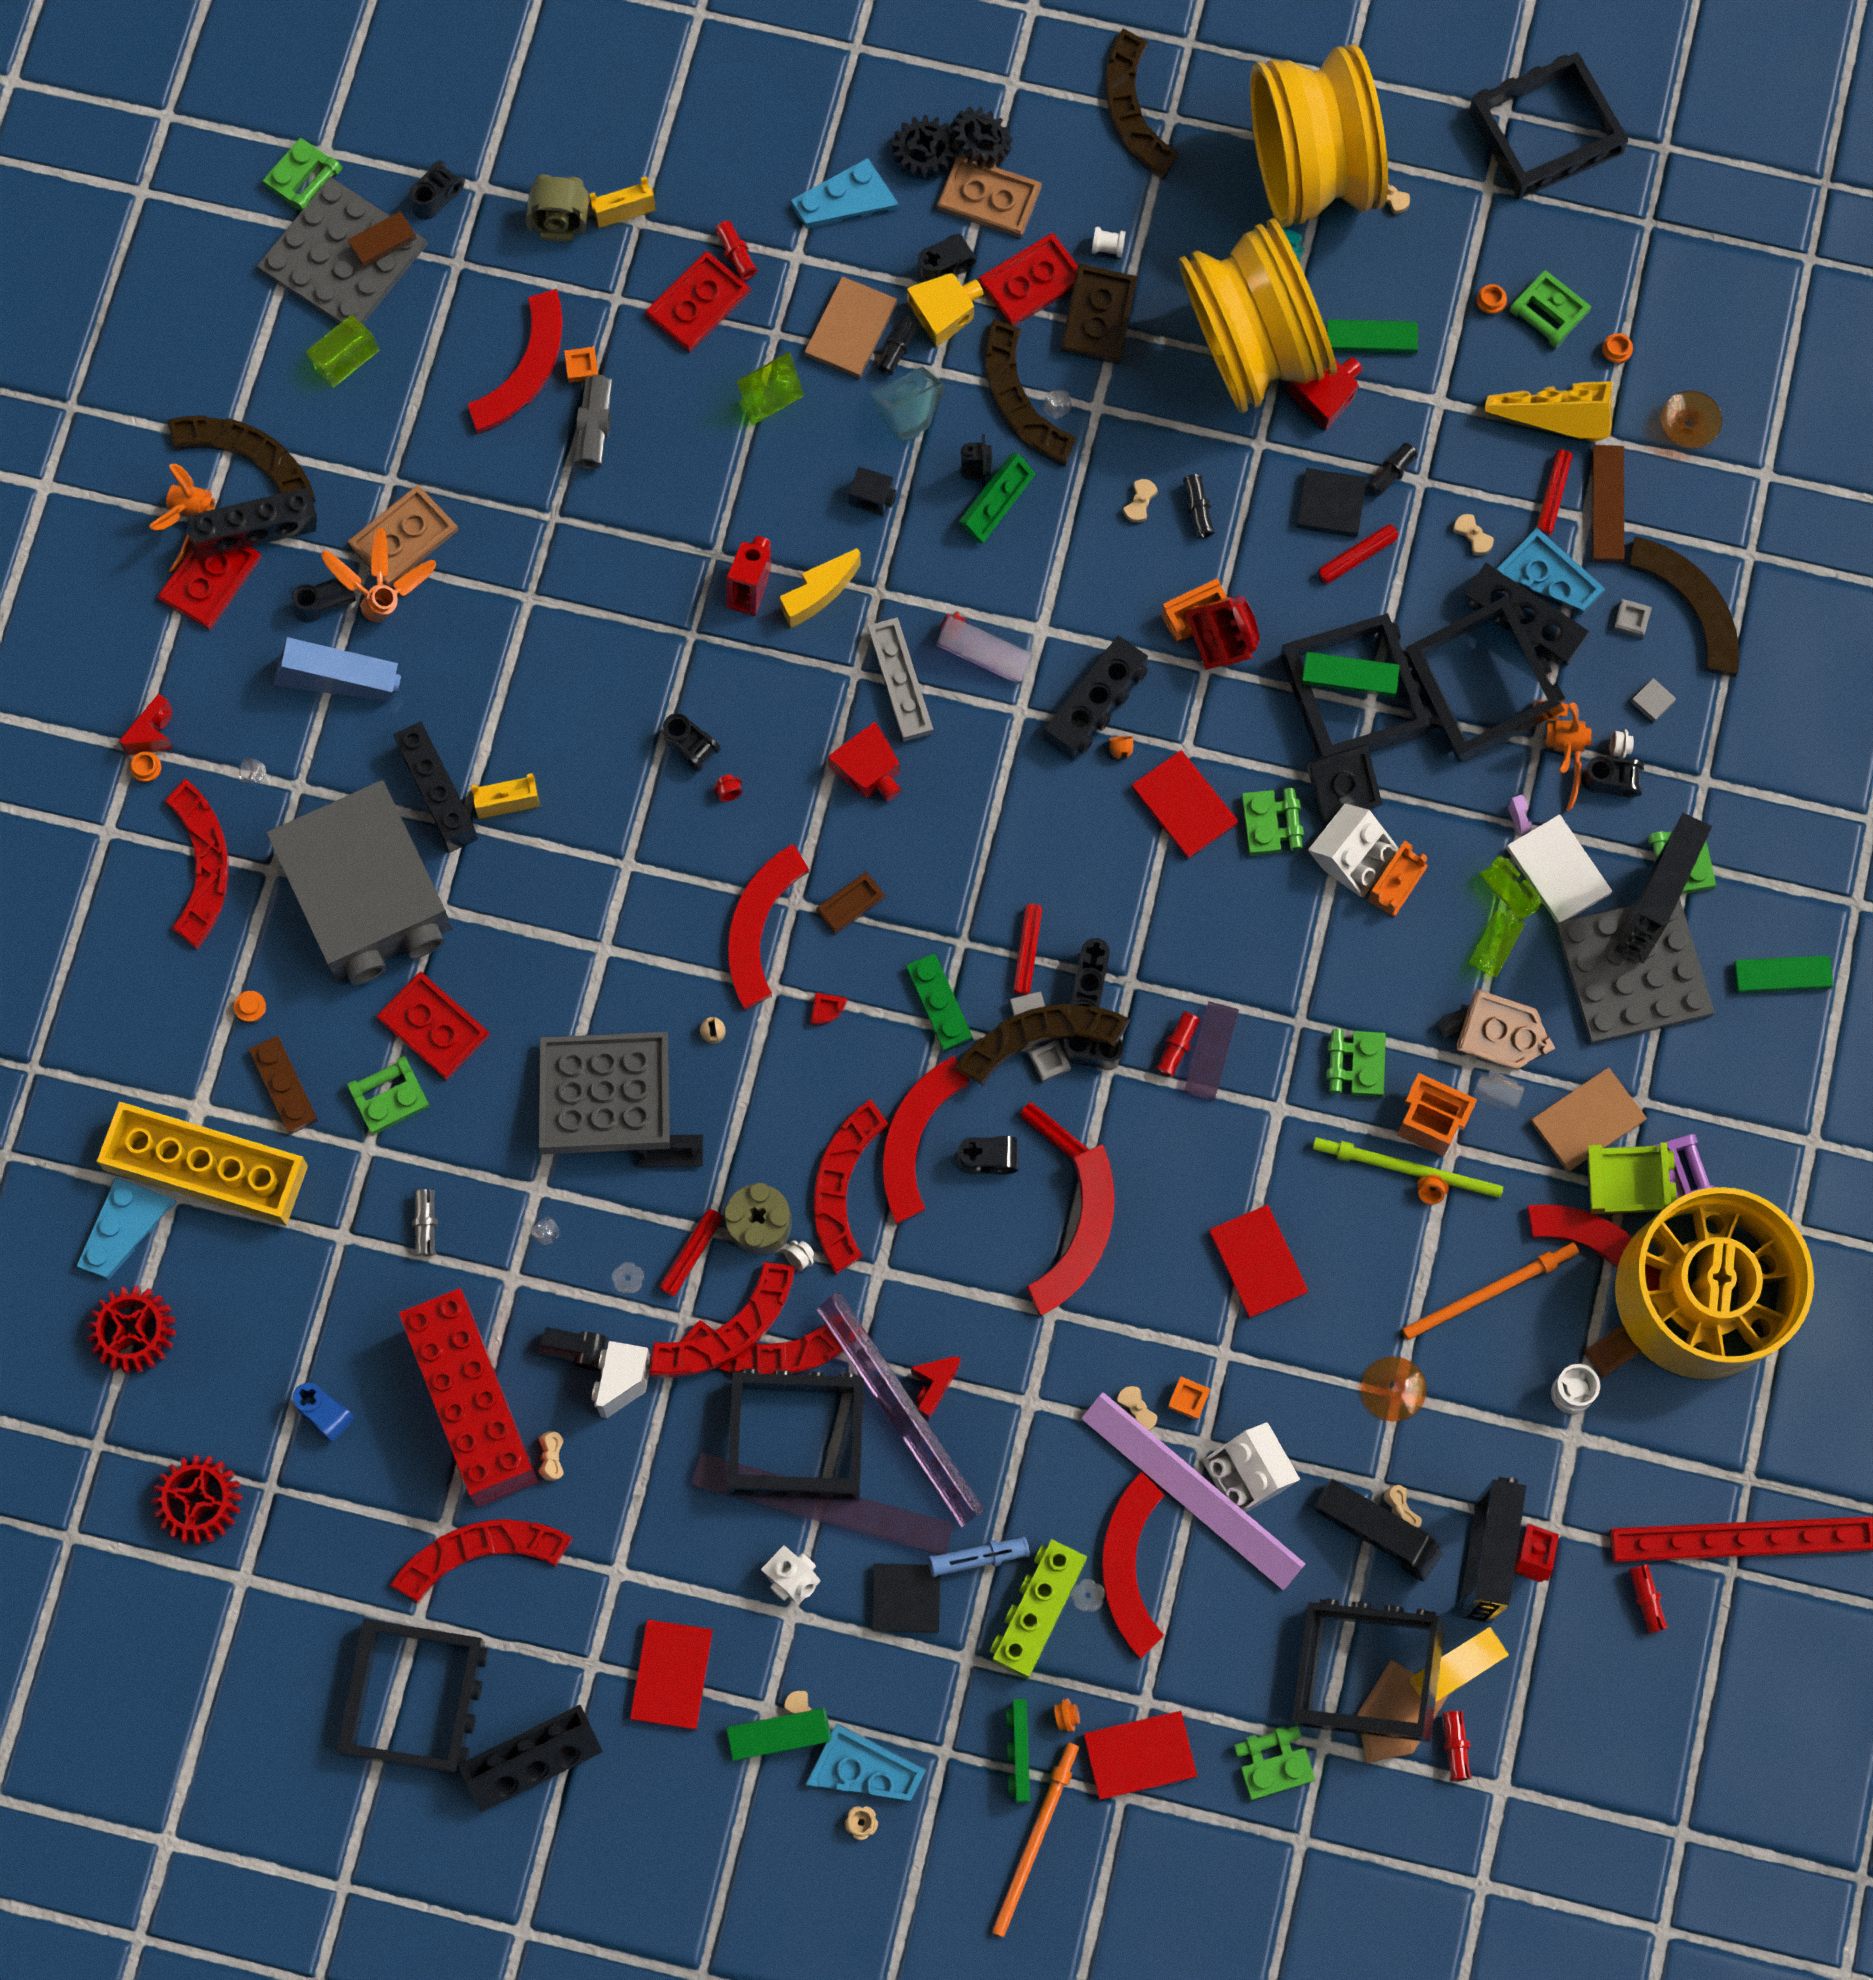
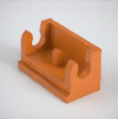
(1174, 610)
(1398, 880)

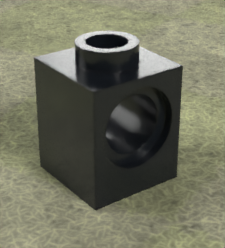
(872, 491)

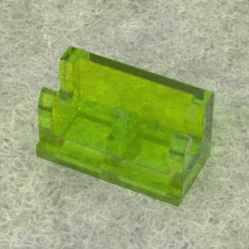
(343, 350)

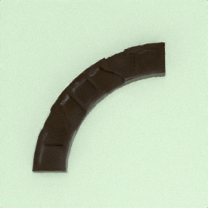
(1125, 109)
(1013, 402)
(243, 441)
(1700, 596)
(1039, 1026)

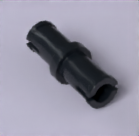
(1198, 506)

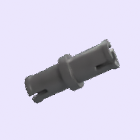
(424, 1223)

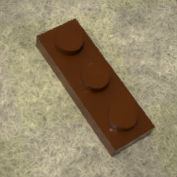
(283, 1085)

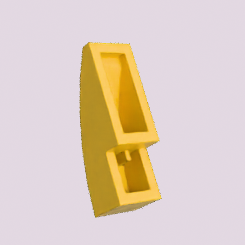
(819, 587)
(1464, 1663)

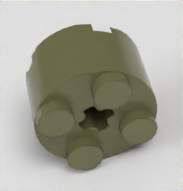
(557, 207)
(761, 1201)

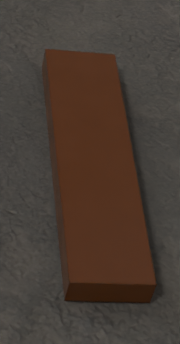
(1608, 504)

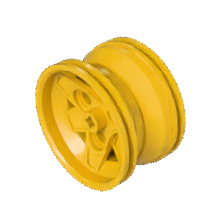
(1318, 135)
(1258, 315)

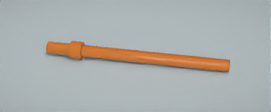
(1545, 1263)
(1060, 1776)

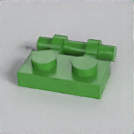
(1262, 823)
(1366, 1067)
(1277, 1773)

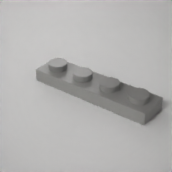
(900, 679)

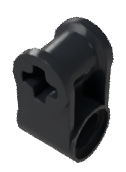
(437, 185)
(945, 257)
(694, 745)
(1620, 775)
(992, 1154)

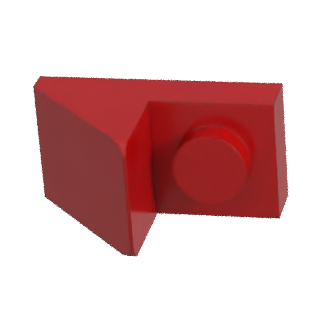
(144, 732)
(939, 1376)
(1536, 1553)

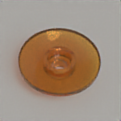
(1691, 407)
(1390, 1404)

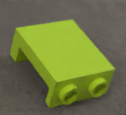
(1630, 1179)

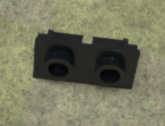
(976, 461)
(683, 1152)

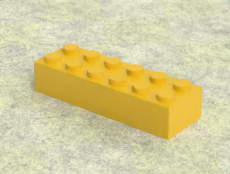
(202, 1163)

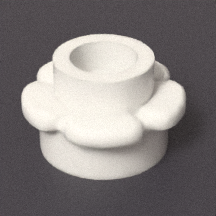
(1621, 744)
(799, 1255)

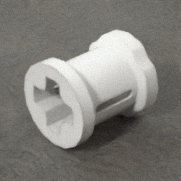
(1108, 242)

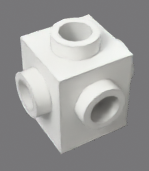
(791, 1575)

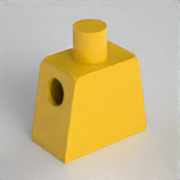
(943, 305)

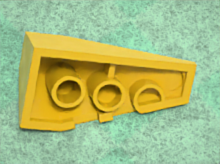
(1574, 412)

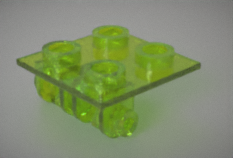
(769, 388)

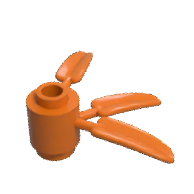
(186, 501)
(380, 599)
(1568, 738)

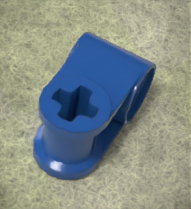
(326, 1414)

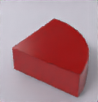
(827, 1008)

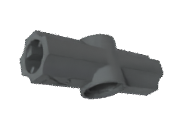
(593, 422)

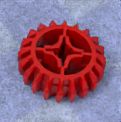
(140, 1321)
(200, 1486)

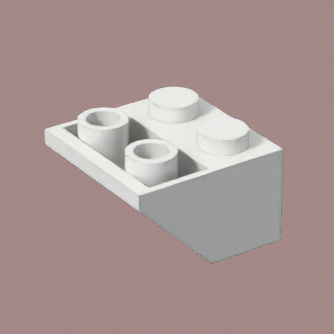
(1354, 849)
(623, 1378)
(1251, 1468)

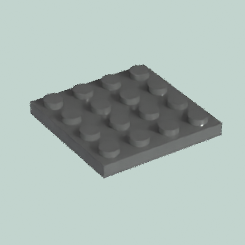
(321, 267)
(1629, 996)
(604, 1093)

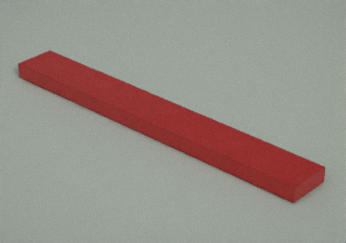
(1741, 1539)

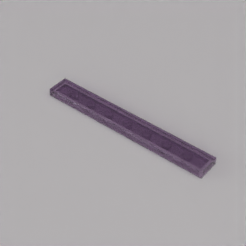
(900, 1409)
(858, 1516)

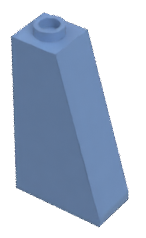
(335, 671)

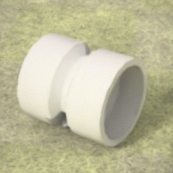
(1575, 1389)

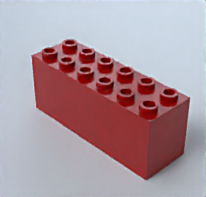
(468, 1397)

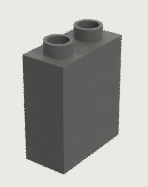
(361, 883)

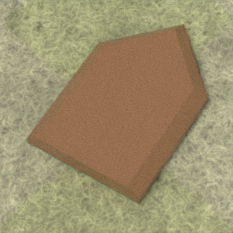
(1503, 1031)
(1392, 1700)

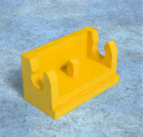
(622, 204)
(505, 797)

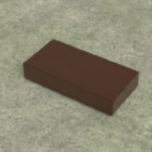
(382, 239)
(850, 903)
(1611, 1351)

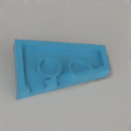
(844, 196)
(1551, 573)
(121, 1225)
(864, 1767)

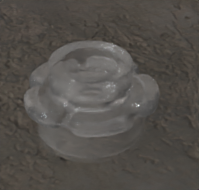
(1057, 404)
(633, 1284)
(1096, 1592)

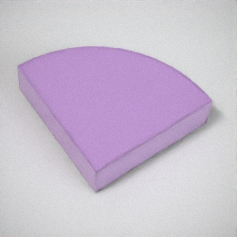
(1516, 808)

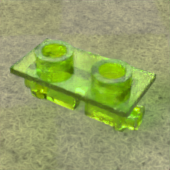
(1518, 897)
(1497, 942)

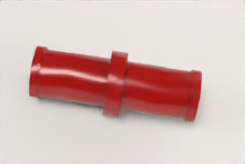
(736, 250)
(1178, 1044)
(1648, 1598)
(1456, 1746)

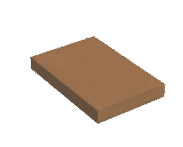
(989, 197)
(851, 327)
(413, 531)
(1590, 1115)

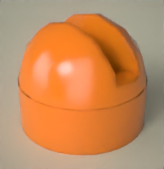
(1121, 744)

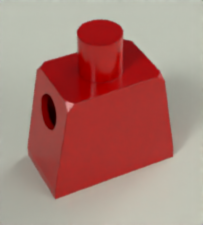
(1330, 396)
(749, 576)
(867, 764)

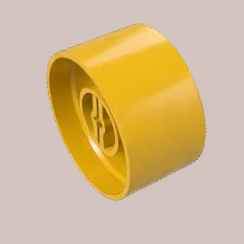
(1720, 1264)

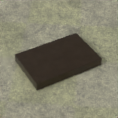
(1098, 313)

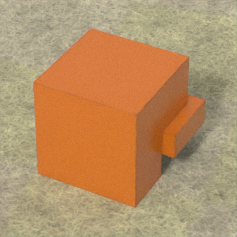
(1434, 1114)

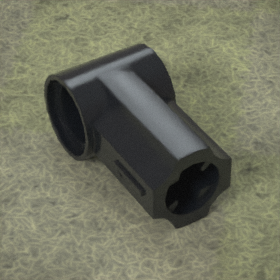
(325, 597)
(581, 1348)

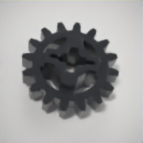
(980, 137)
(916, 156)

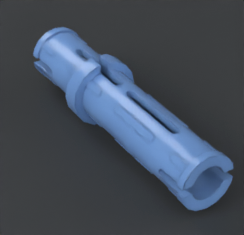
(1016, 1549)

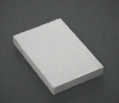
(1559, 869)

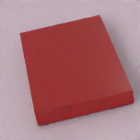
(1030, 280)
(697, 301)
(207, 585)
(1184, 804)
(433, 1025)
(1258, 1261)
(671, 1674)
(1140, 1755)

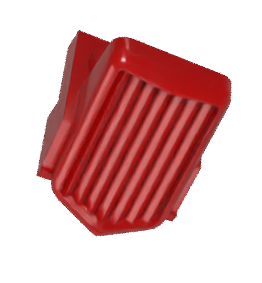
(1224, 631)

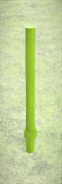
(1347, 1151)

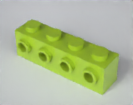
(1039, 1608)

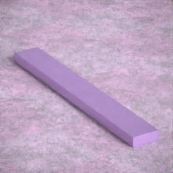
(1193, 1491)

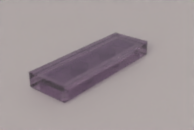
(984, 649)
(1211, 1051)

